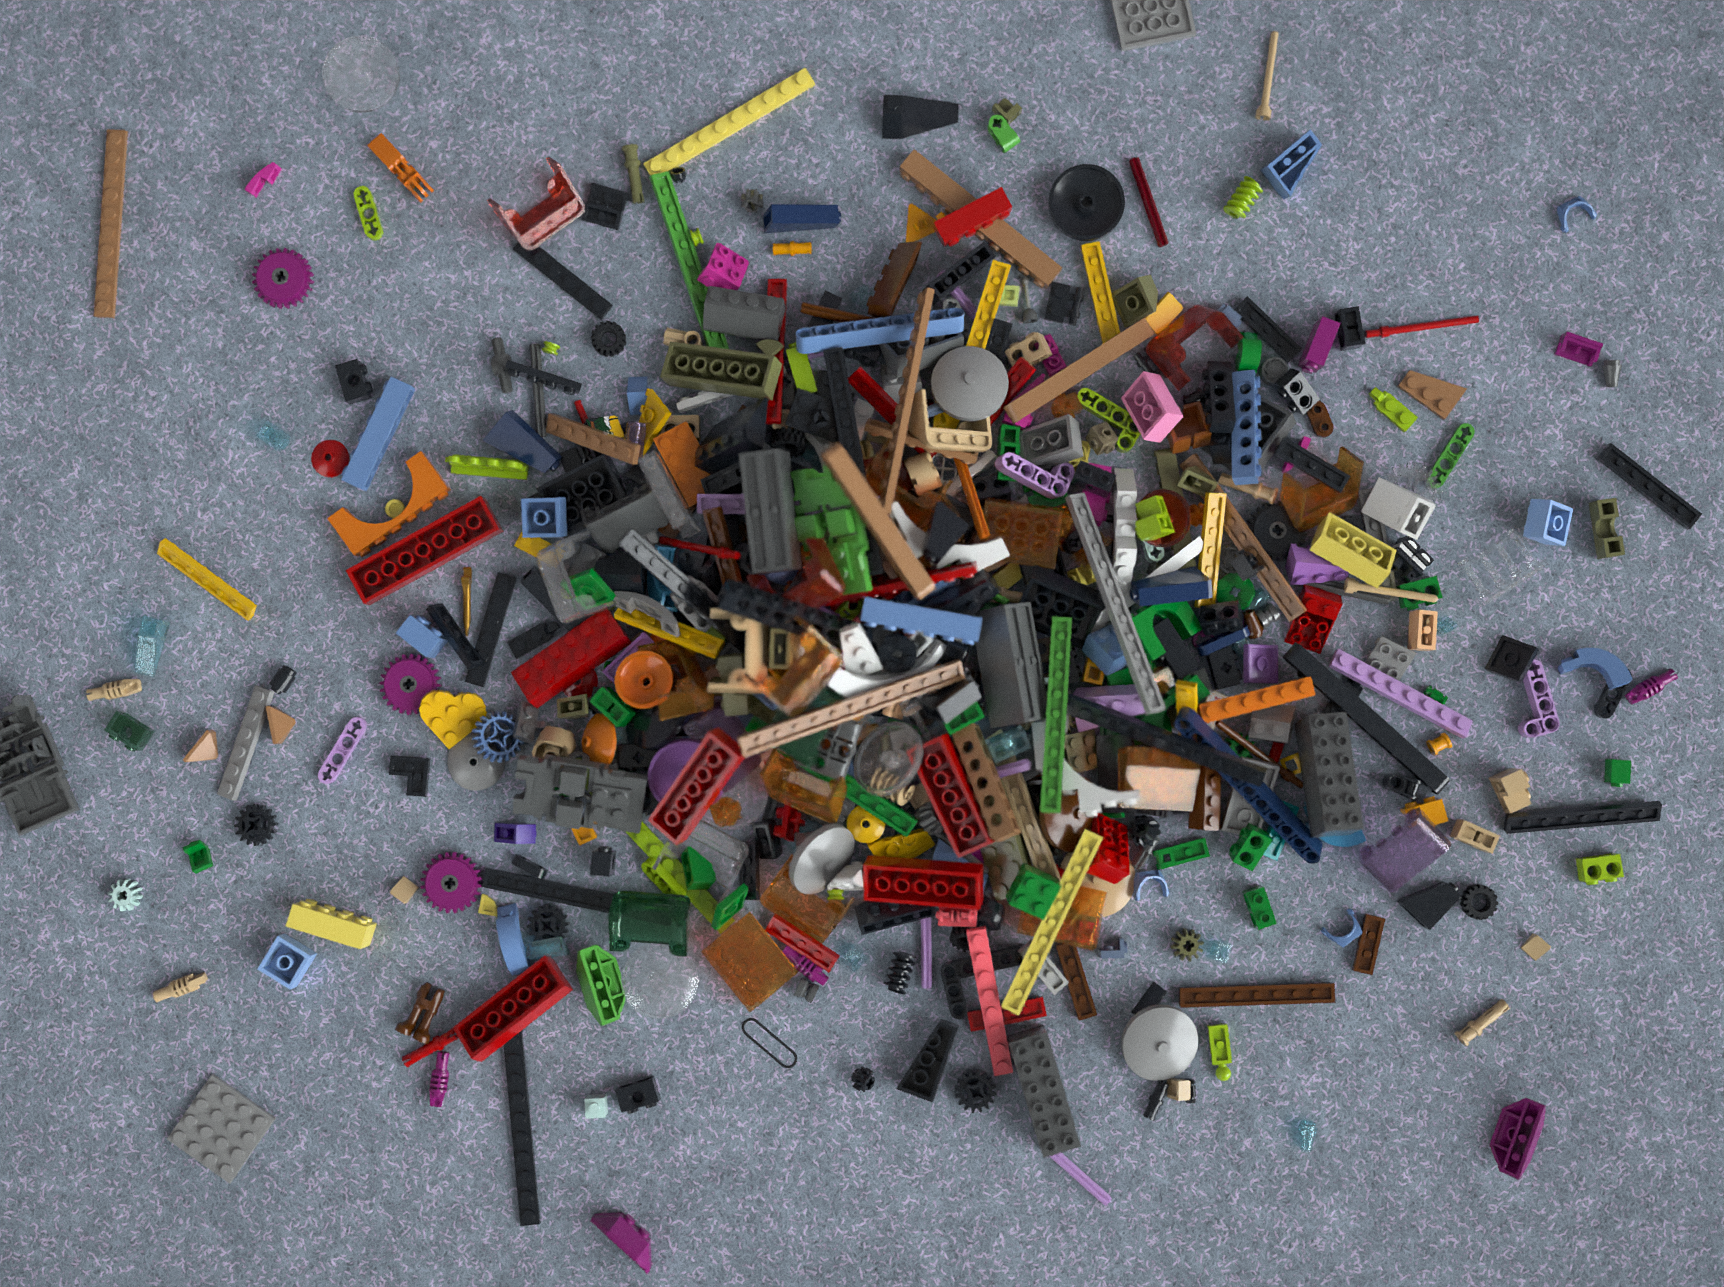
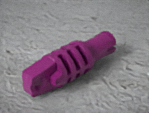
(1650, 687)
(805, 966)
(439, 1080)

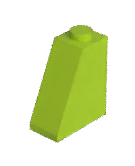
(801, 369)

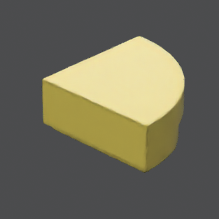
(487, 906)

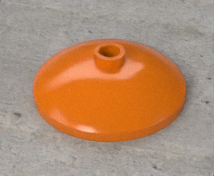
(635, 670)
(599, 739)

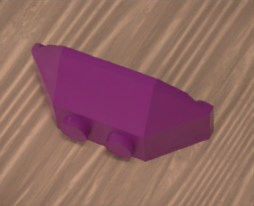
(1517, 1136)
(627, 1236)

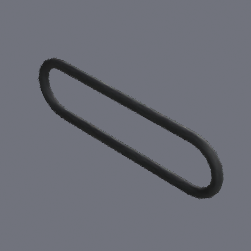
(785, 1066)

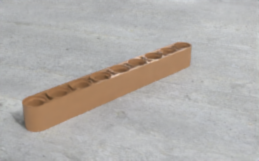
(1078, 370)
(877, 521)

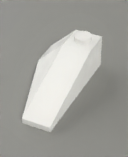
(849, 878)

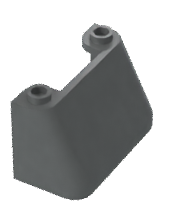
(636, 511)

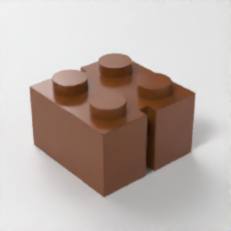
(1189, 430)

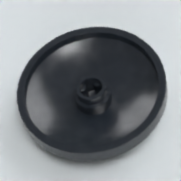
(1086, 202)
(648, 731)

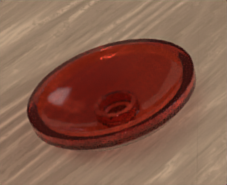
(1179, 515)

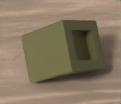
(1007, 110)

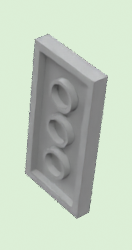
(1239, 811)

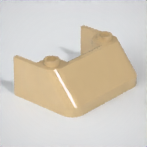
(969, 436)
(755, 657)

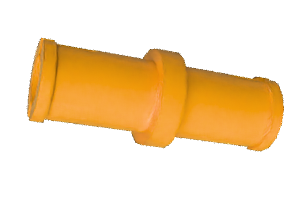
(792, 248)

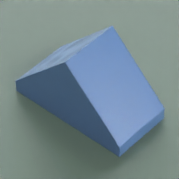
(636, 393)

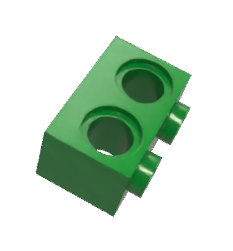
(1419, 586)
(612, 706)
(965, 718)
(1255, 848)
(1259, 907)

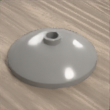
(474, 777)

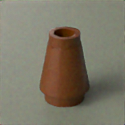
(1253, 623)

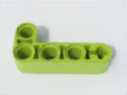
(1111, 408)

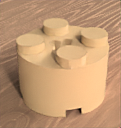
(922, 473)
(554, 742)

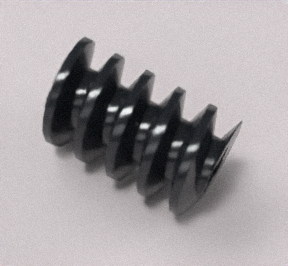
(899, 975)

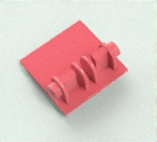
(956, 917)

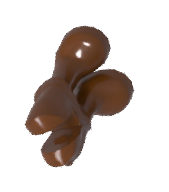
(422, 1032)

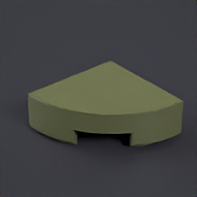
(769, 346)

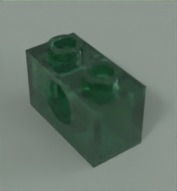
(140, 732)

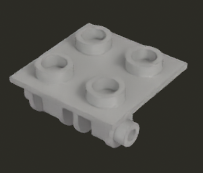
(1390, 657)

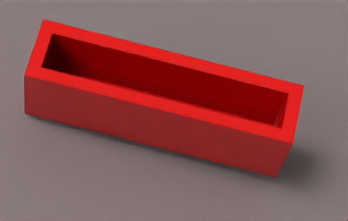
(973, 217)

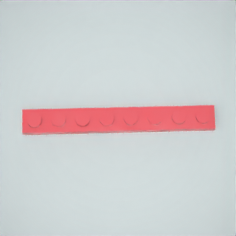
(989, 1000)

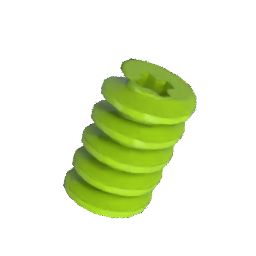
(1242, 198)

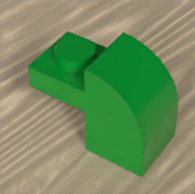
(1248, 352)

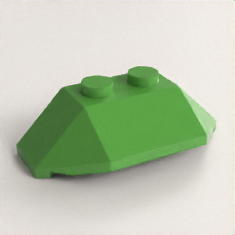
(600, 983)

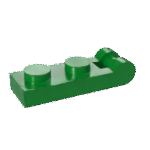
(1181, 853)

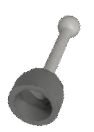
(1029, 313)

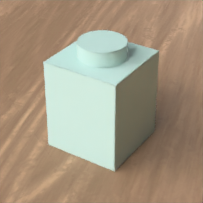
(596, 1106)

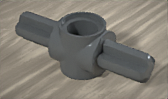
(498, 365)

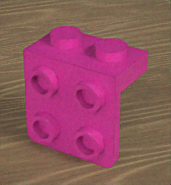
(724, 269)

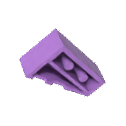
(1307, 567)

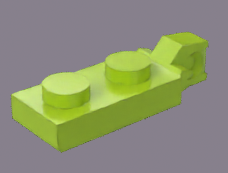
(1392, 409)

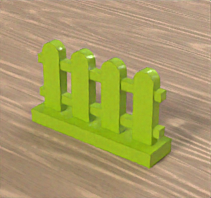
(488, 467)

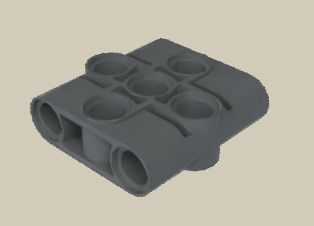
(835, 760)

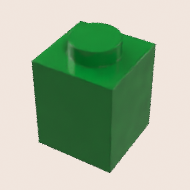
(1617, 772)

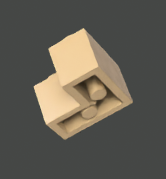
(1511, 789)

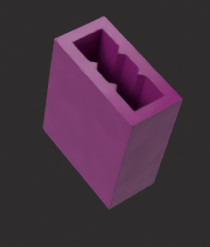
(1318, 345)

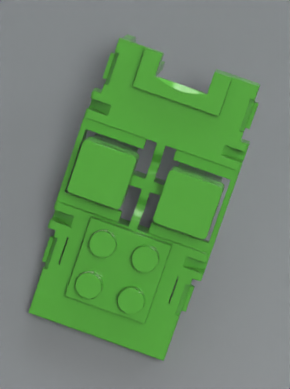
(849, 551)

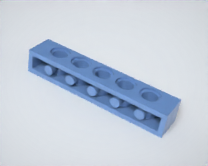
(1248, 473)

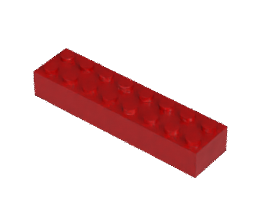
(424, 550)

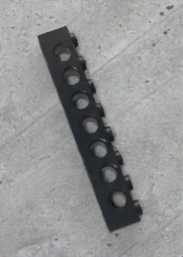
(781, 612)

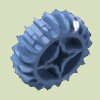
(500, 743)

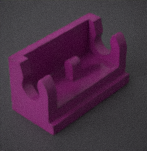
(1578, 348)

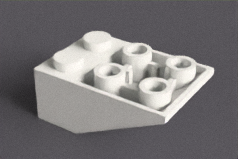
(1398, 508)

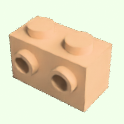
(1422, 630)

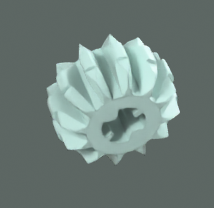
(132, 894)

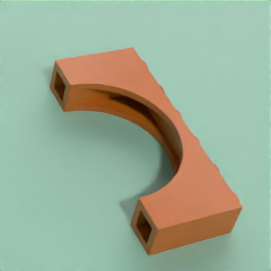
(427, 488)
(1256, 700)

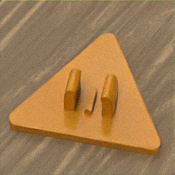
(918, 224)

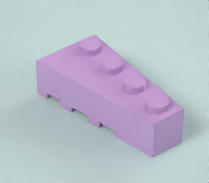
(1119, 698)

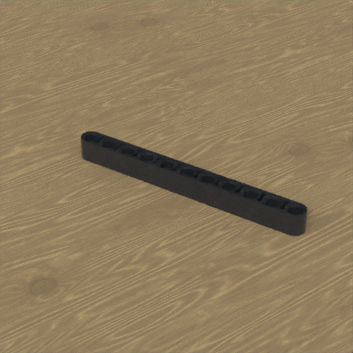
(1366, 718)

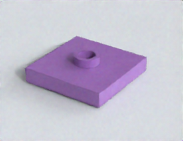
(1260, 663)

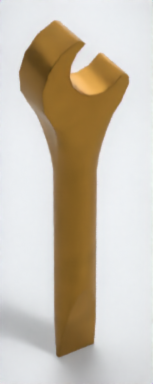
(466, 586)

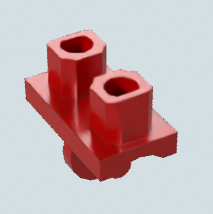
(790, 822)

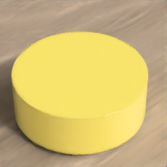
(394, 508)

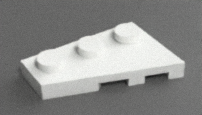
(858, 651)

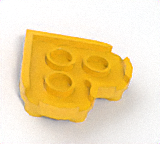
(451, 715)

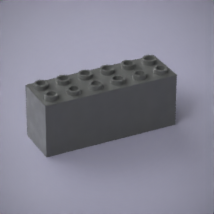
(770, 511)
(1011, 665)
(1328, 775)
(1043, 1091)

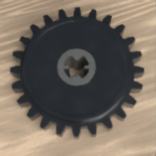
(1263, 524)

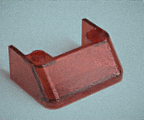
(547, 217)
(1166, 347)
(823, 577)

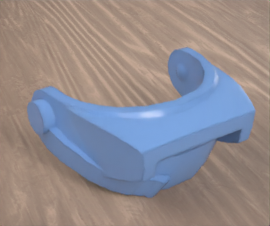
(1563, 210)
(1141, 877)
(1344, 940)

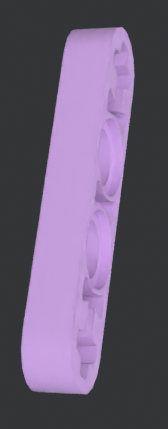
(341, 749)

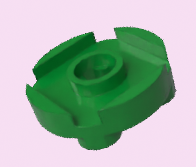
(1233, 580)

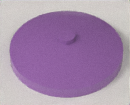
(669, 763)

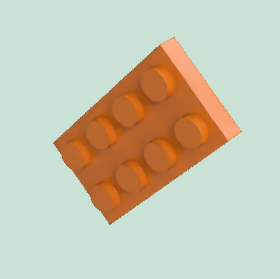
(678, 452)

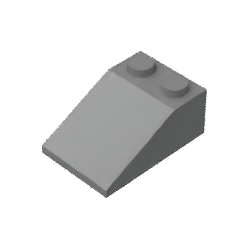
(1052, 442)

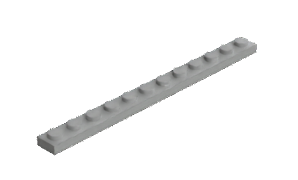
(1115, 603)

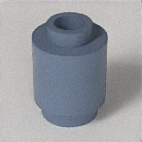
(1231, 314)

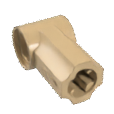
(681, 336)

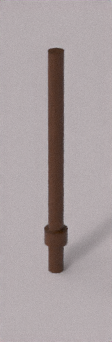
(1286, 774)

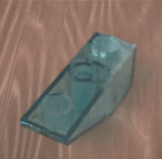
(150, 645)

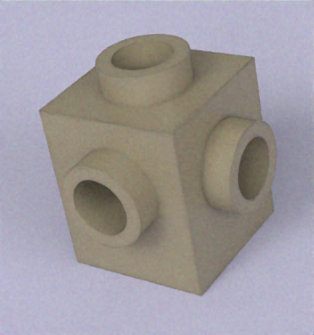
(1102, 438)

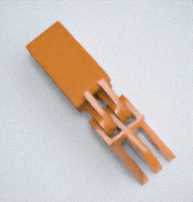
(395, 162)

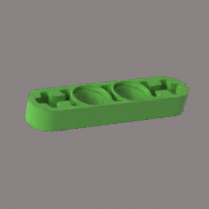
(1451, 457)

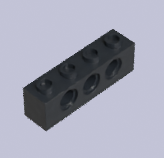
(960, 272)
(1219, 397)
(887, 917)

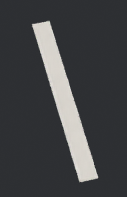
(1171, 565)

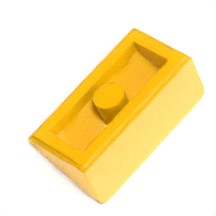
(1165, 313)

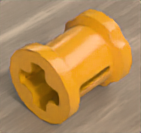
(1439, 744)

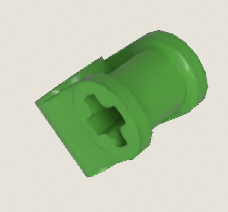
(1004, 135)

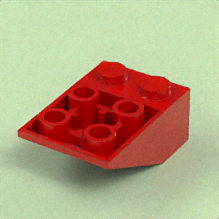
(1315, 624)
(1112, 855)

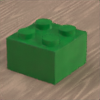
(1033, 891)

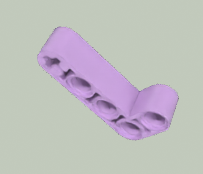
(1048, 479)
(1534, 697)

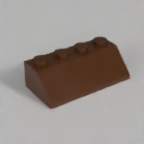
(894, 279)
(1207, 802)

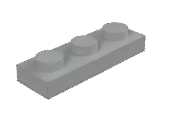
(1049, 973)

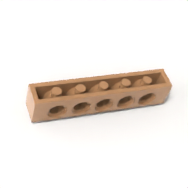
(1008, 825)

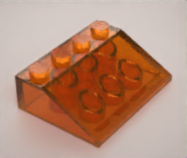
(1027, 530)
(1160, 777)
(1081, 923)
(749, 961)

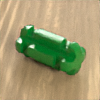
(1435, 694)

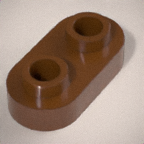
(1317, 419)

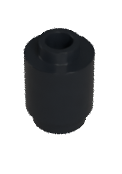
(282, 679)

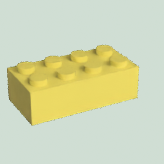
(1353, 550)
(331, 924)

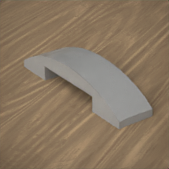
(630, 601)

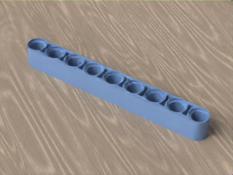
(876, 331)

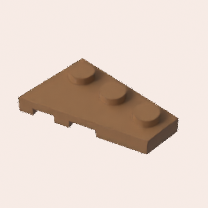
(1432, 393)

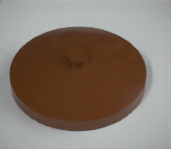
(1066, 828)

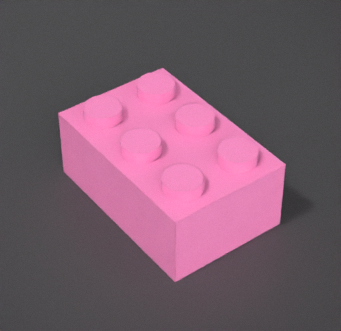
(1151, 407)

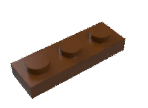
(1368, 944)

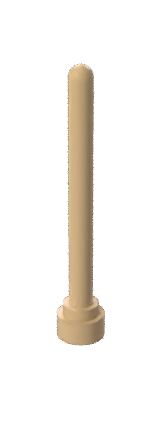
(1264, 108)
(1352, 585)

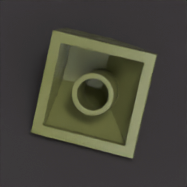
(1136, 300)

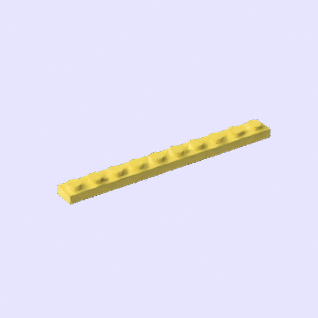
(730, 123)
(1051, 924)

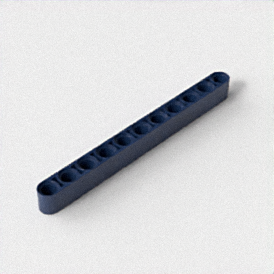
(1261, 799)

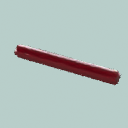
(1148, 202)

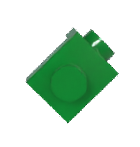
(199, 856)

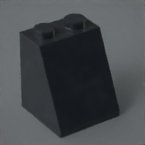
(622, 574)

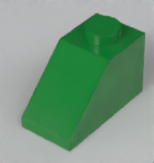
(697, 870)

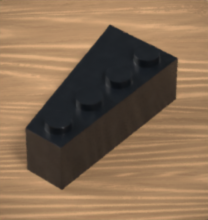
(929, 1065)

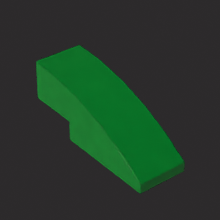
(1007, 442)

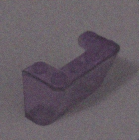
(1405, 851)

